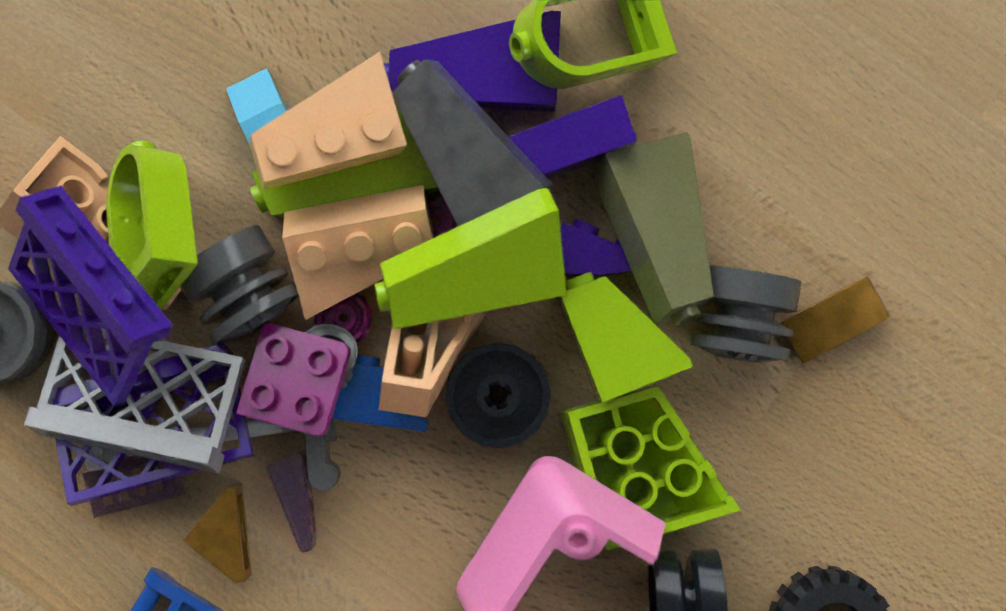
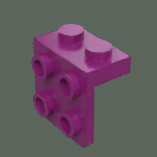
(294, 379)

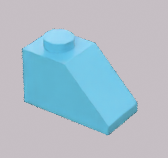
(256, 101)

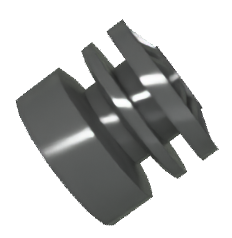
(238, 286)
(747, 314)

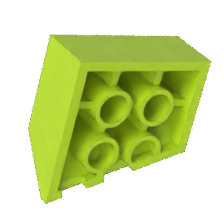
(647, 457)

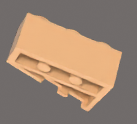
(332, 129)
(340, 244)
(422, 361)

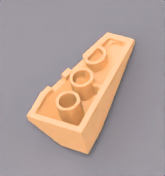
(79, 177)

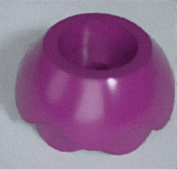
(358, 314)

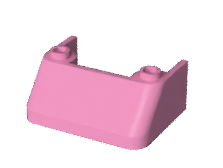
(550, 511)

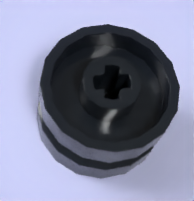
(493, 422)
(700, 591)

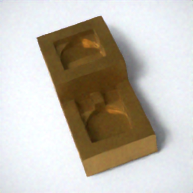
(836, 319)

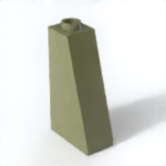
(659, 223)

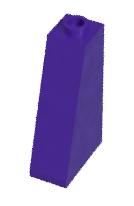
(484, 65)
(577, 138)

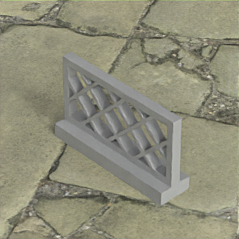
(138, 437)

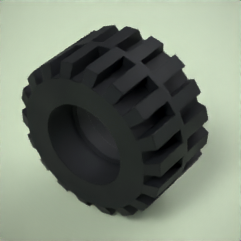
(825, 587)

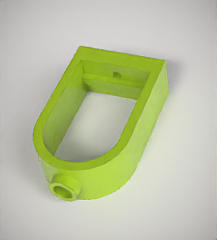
(645, 28)
(152, 218)

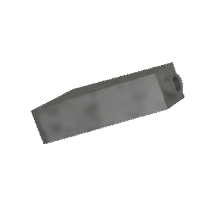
(462, 145)

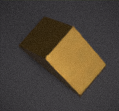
(223, 535)

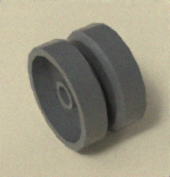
(24, 333)

